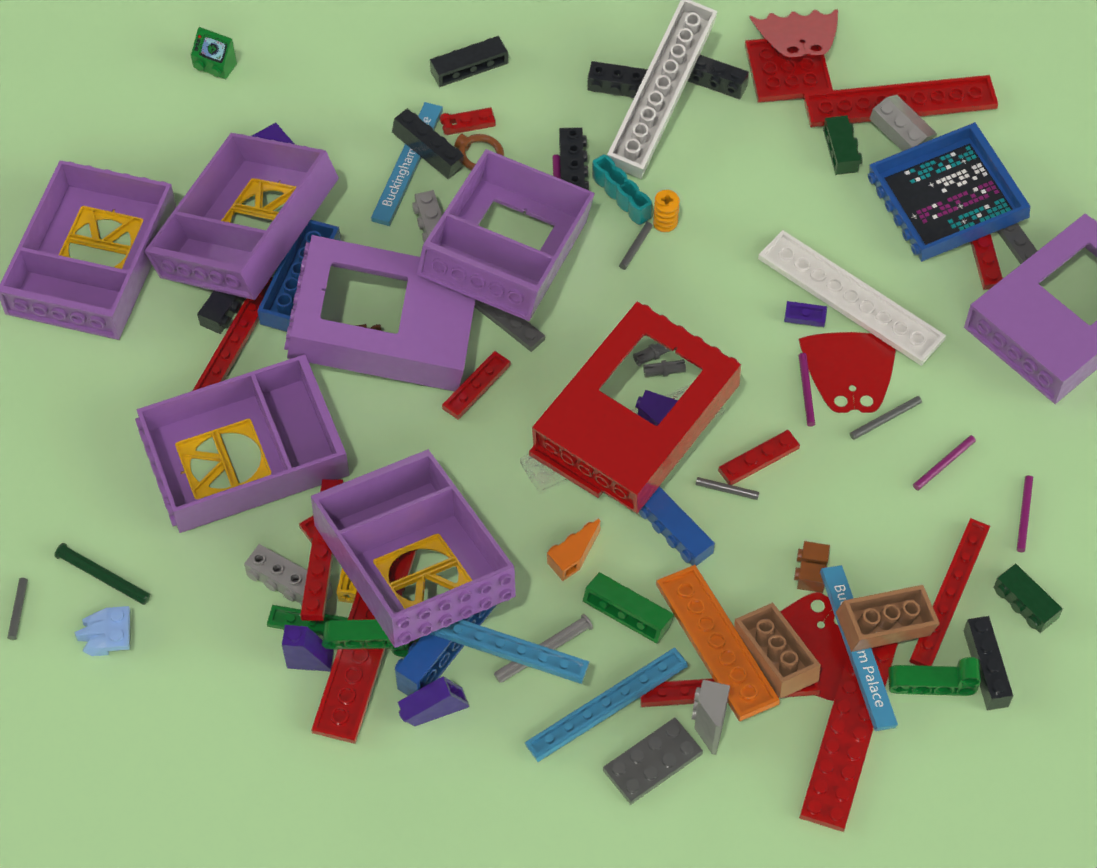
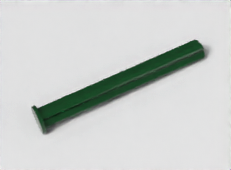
(101, 574)

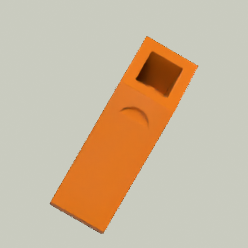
(570, 555)

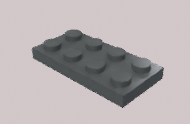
(652, 760)

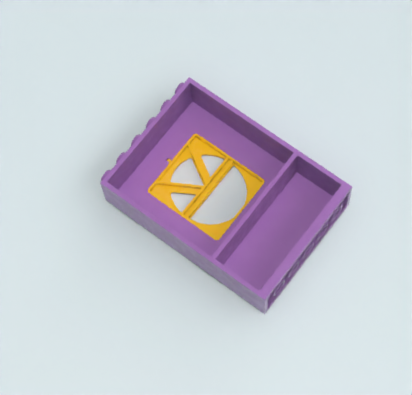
(208, 250)
(76, 293)
(273, 407)
(404, 510)

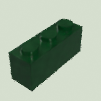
(842, 145)
(1027, 598)

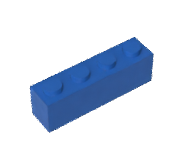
(677, 528)

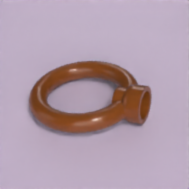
(463, 144)

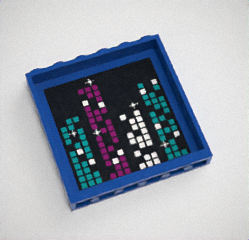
(948, 191)

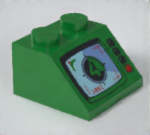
(213, 53)

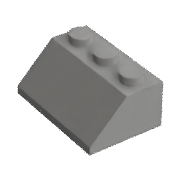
(901, 123)
(710, 711)

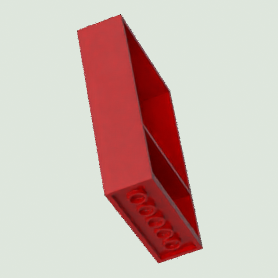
(612, 443)

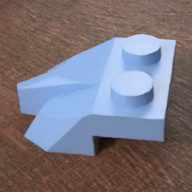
(106, 631)

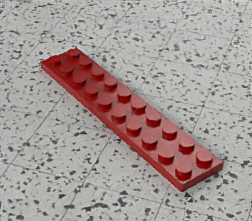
(923, 97)
(354, 673)
(843, 748)

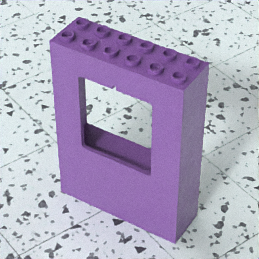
(493, 265)
(1032, 327)
(431, 329)

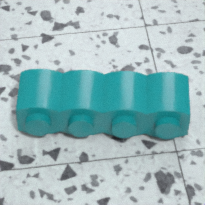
(621, 189)

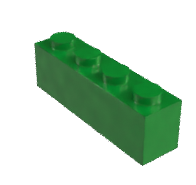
(628, 607)

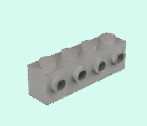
(428, 212)
(278, 574)

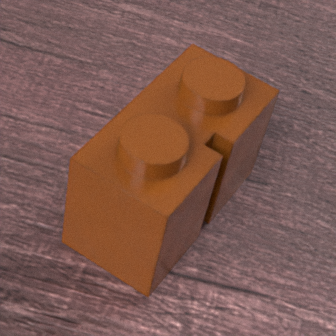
(812, 558)

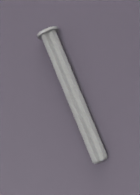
(552, 643)

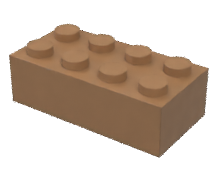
(887, 618)
(778, 650)

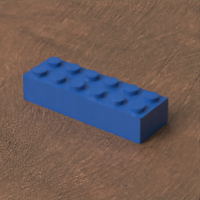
(280, 295)
(430, 658)

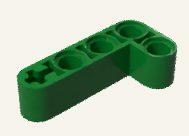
(359, 635)
(936, 680)

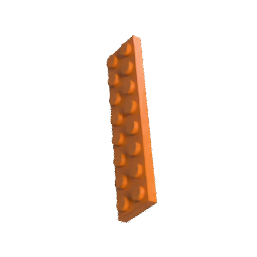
(717, 642)

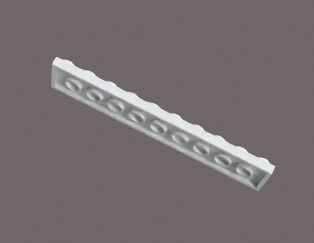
(852, 297)

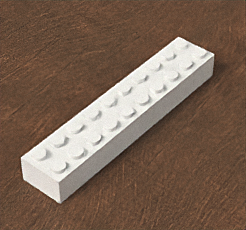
(661, 87)

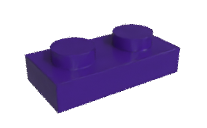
(805, 314)

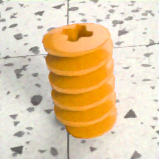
(666, 211)

